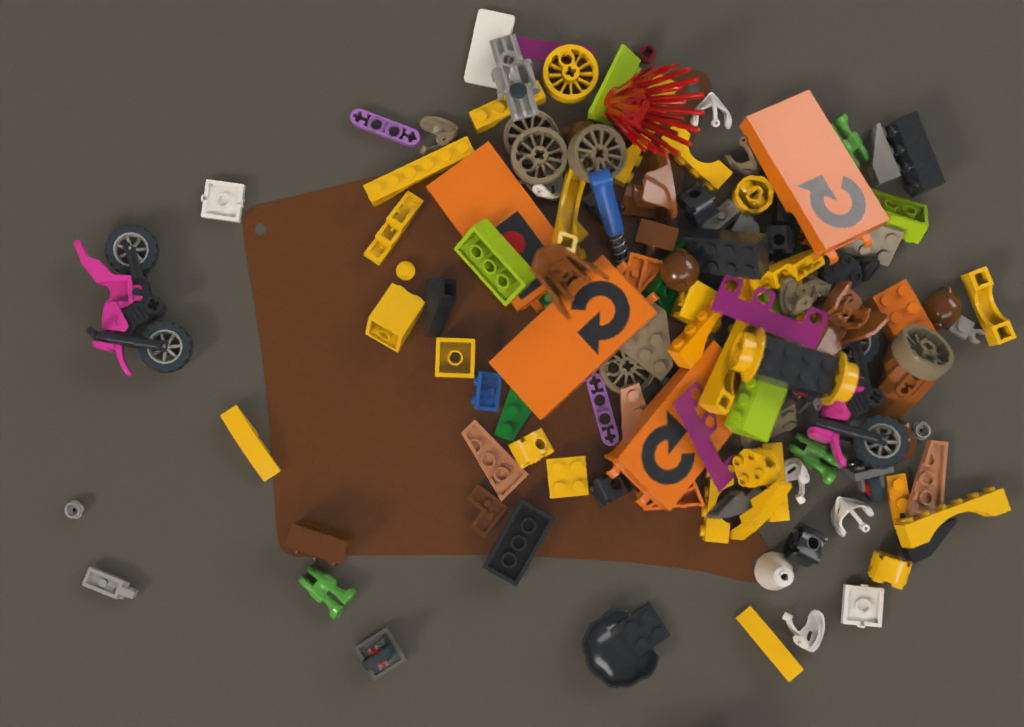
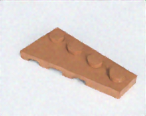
(496, 463)
(930, 479)

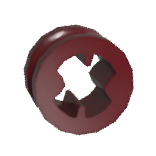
(651, 49)

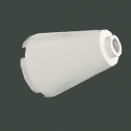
(774, 571)

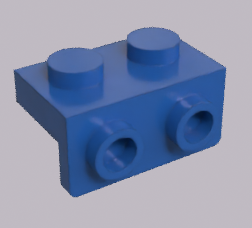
(487, 392)

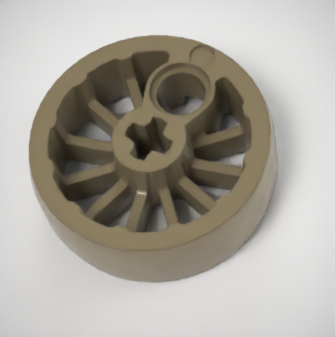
(545, 118)
(595, 146)
(522, 172)
(922, 352)
(604, 373)

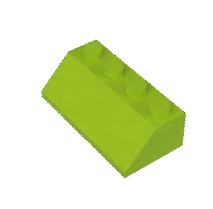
(622, 69)
(904, 215)
(495, 261)
(755, 409)

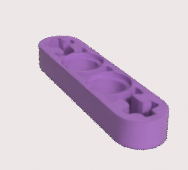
(386, 125)
(605, 408)

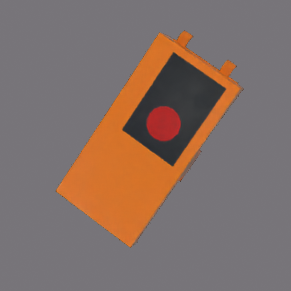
(486, 188)

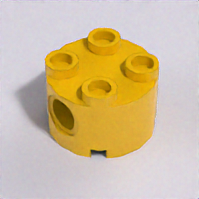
(753, 195)
(531, 448)
(756, 467)
(889, 568)

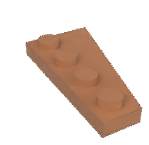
(631, 406)

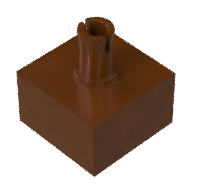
(655, 236)

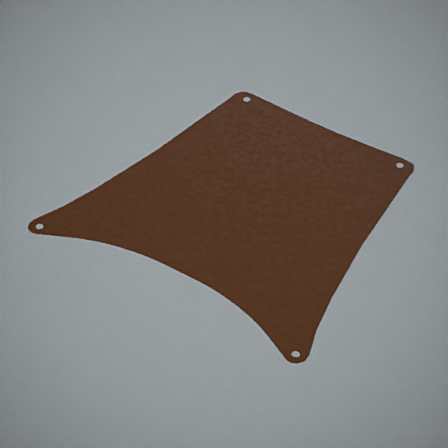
(377, 438)

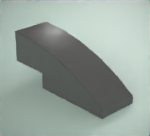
(734, 503)

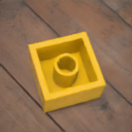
(455, 358)
(567, 476)

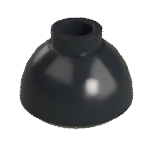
(868, 267)

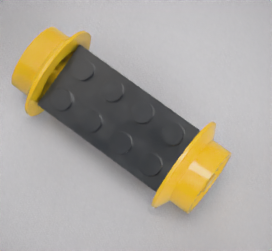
(793, 367)

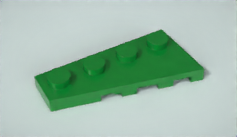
(512, 417)

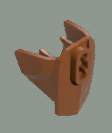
(654, 194)
(557, 268)
(846, 319)
(899, 387)

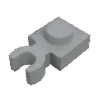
(965, 329)

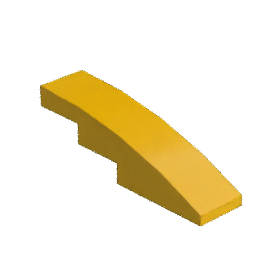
(393, 228)
(794, 267)
(250, 443)
(763, 507)
(769, 644)

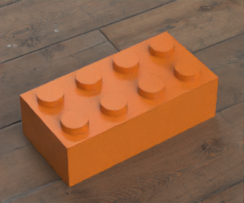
(901, 306)

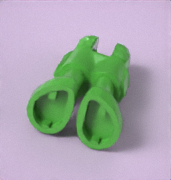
(851, 141)
(811, 457)
(320, 590)

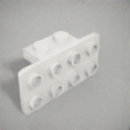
(481, 61)

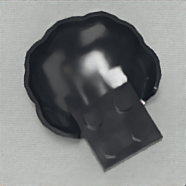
(622, 644)

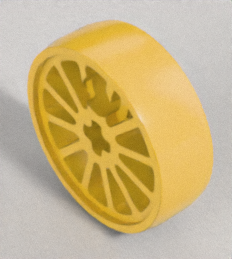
(569, 51)

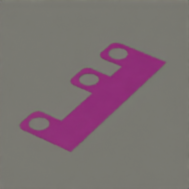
(540, 49)
(760, 316)
(700, 435)

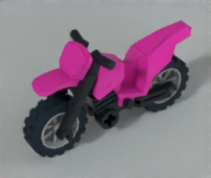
(132, 303)
(834, 420)

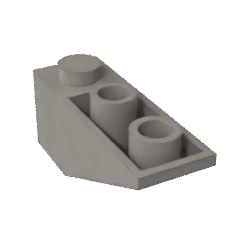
(881, 165)

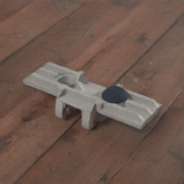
(508, 81)

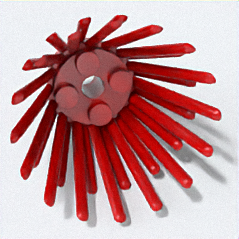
(633, 107)

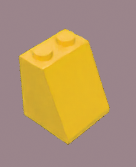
(691, 302)
(394, 317)

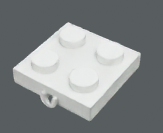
(223, 201)
(862, 605)

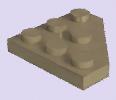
(650, 346)

